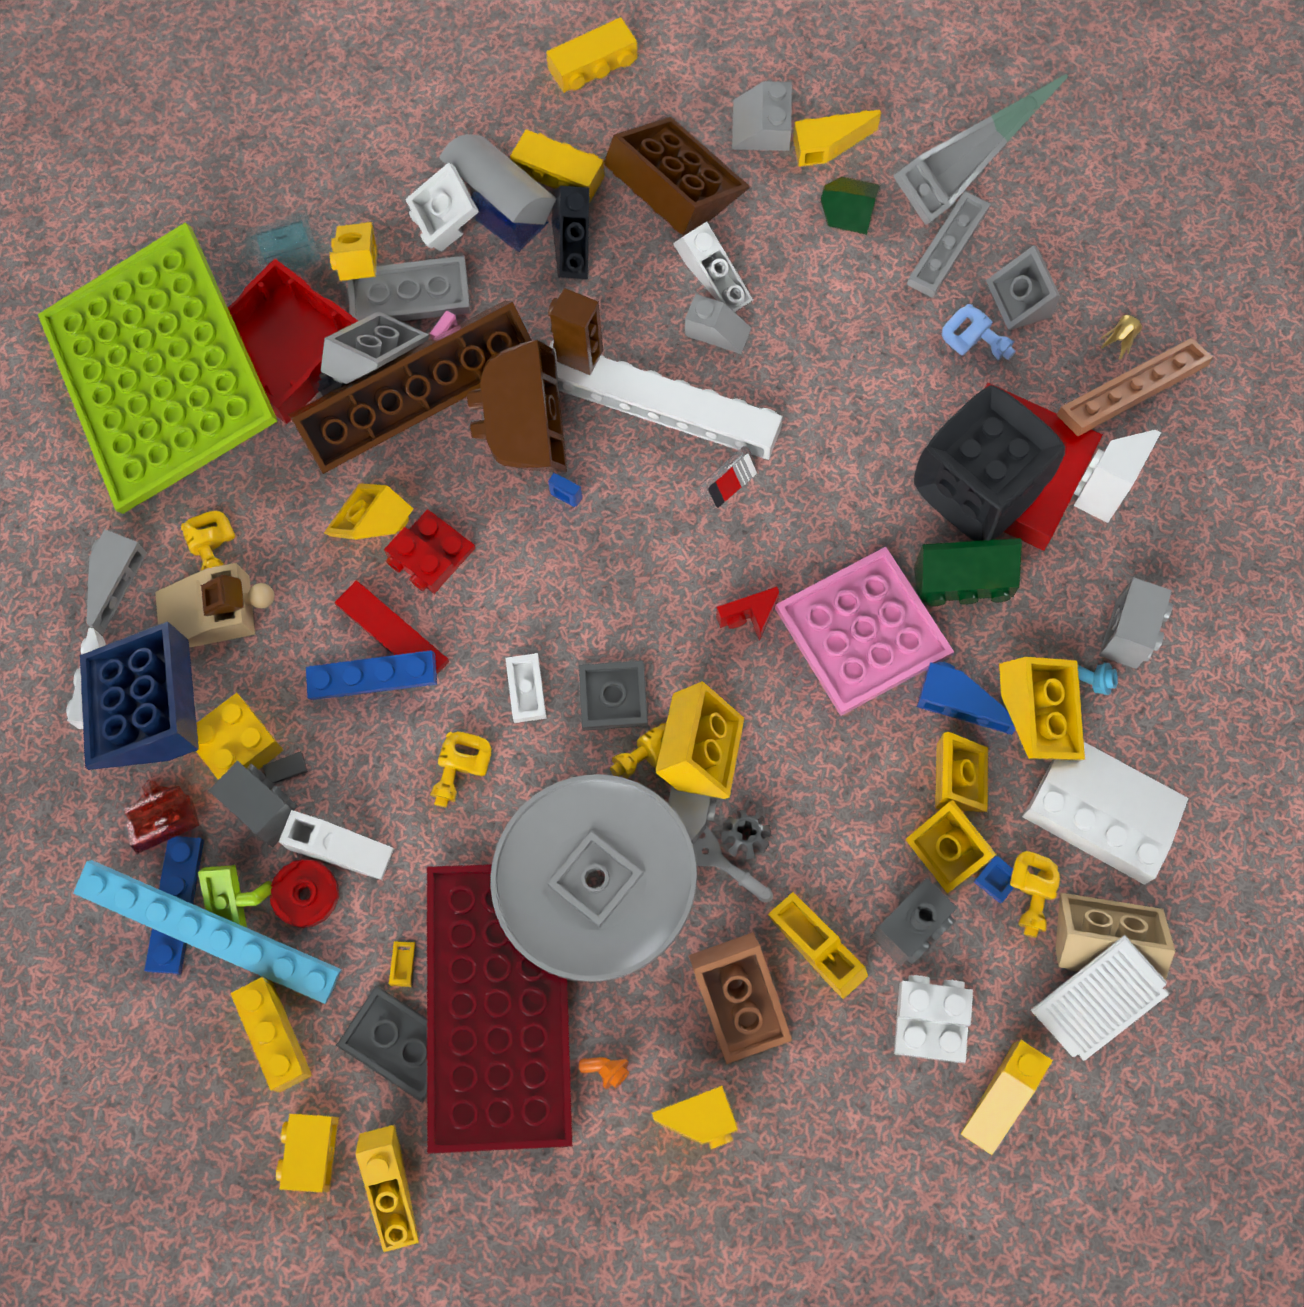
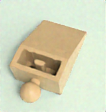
(183, 607)

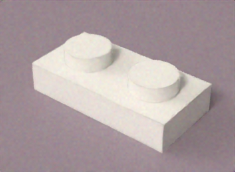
(525, 688)

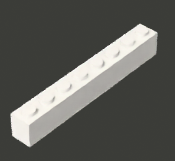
(674, 404)

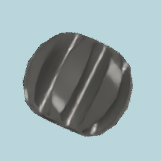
(737, 827)

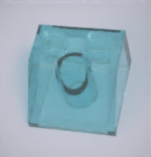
(286, 240)

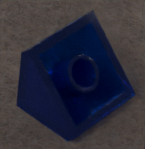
(514, 234)

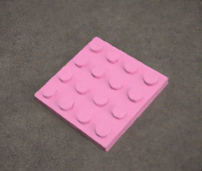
(863, 630)

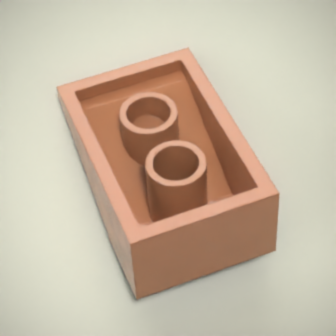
(740, 997)

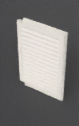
(1102, 999)

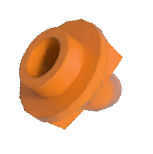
(612, 1071)

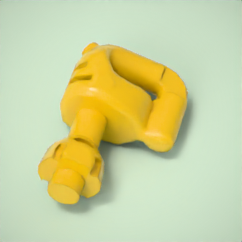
(205, 540)
(648, 749)
(454, 762)
(1039, 886)

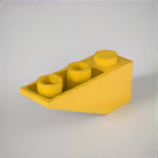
(827, 137)
(387, 1187)

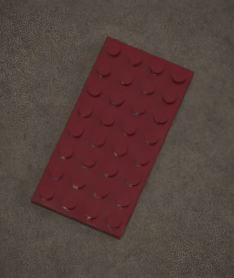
(491, 1028)

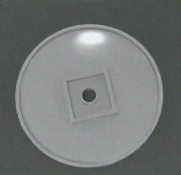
(545, 866)

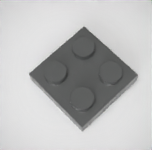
(613, 695)

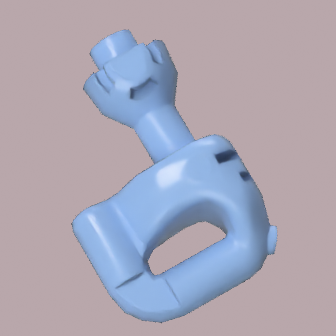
(979, 328)

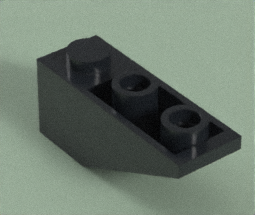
(571, 231)

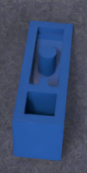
(959, 697)

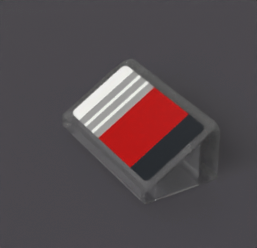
(728, 478)

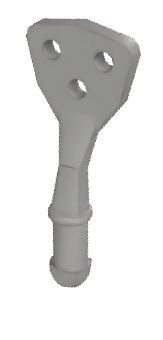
(716, 859)

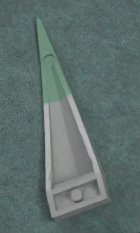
(944, 172)

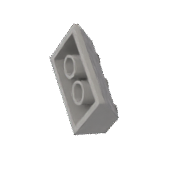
(367, 346)

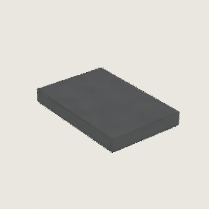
(390, 1042)

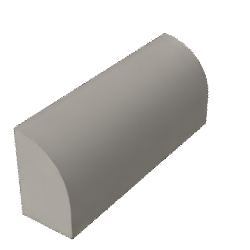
(499, 179)

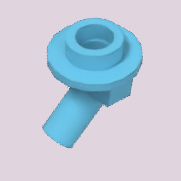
(1101, 680)

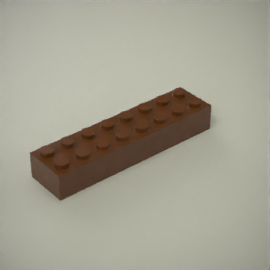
(406, 388)

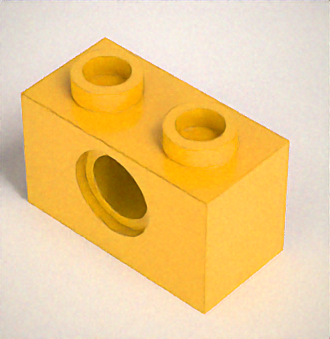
(354, 251)

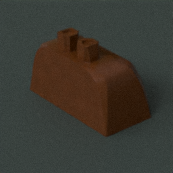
(521, 408)

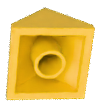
(961, 773)
(950, 847)

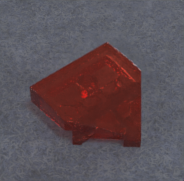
(159, 816)

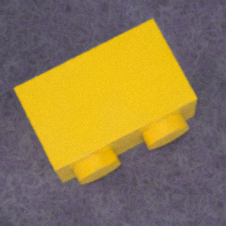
(307, 1153)

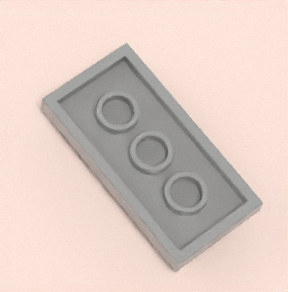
(412, 290)

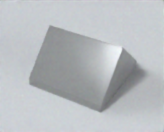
(1024, 290)

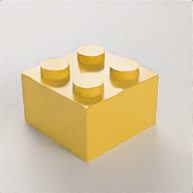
(234, 734)

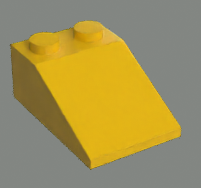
(1044, 706)

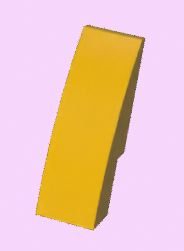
(818, 945)

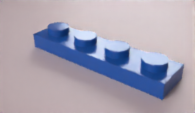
(371, 675)
(180, 880)

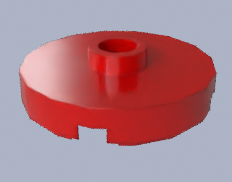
(287, 888)

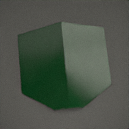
(849, 204)

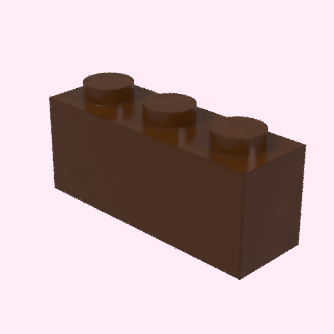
(576, 330)

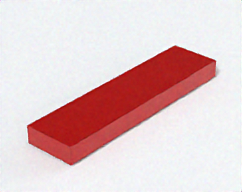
(384, 624)

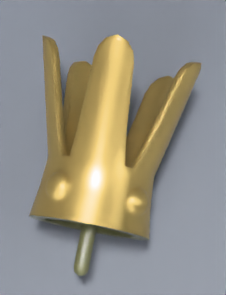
(1125, 331)

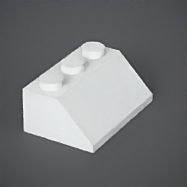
(1113, 474)

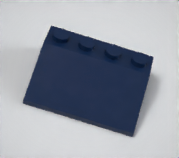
(138, 700)

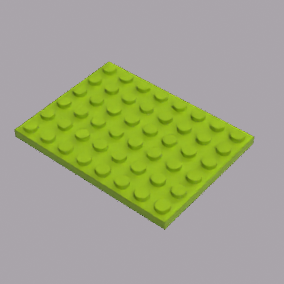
(156, 368)

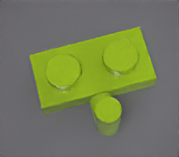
(223, 893)

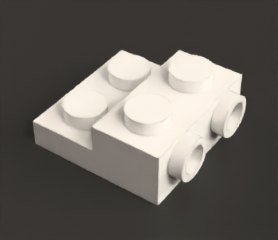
(441, 208)
(933, 1019)

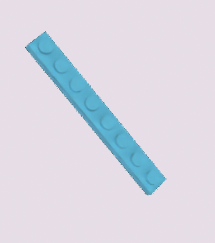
(207, 931)

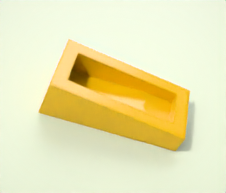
(402, 965)

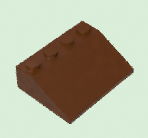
(673, 173)

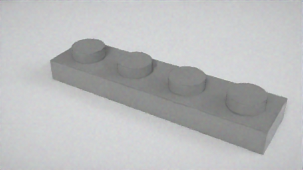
(948, 244)

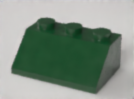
(968, 571)

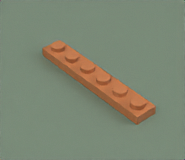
(1134, 386)

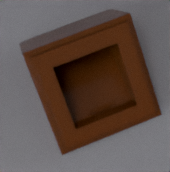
(222, 595)

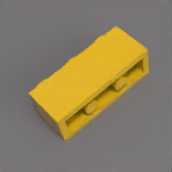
(592, 55)
(557, 163)
(271, 1034)

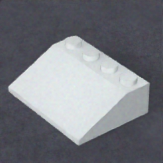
(1109, 812)

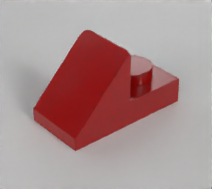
(757, 607)

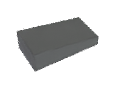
(285, 767)

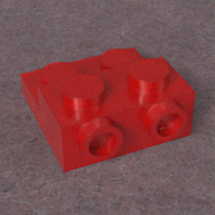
(428, 552)

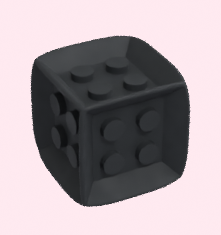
(988, 464)

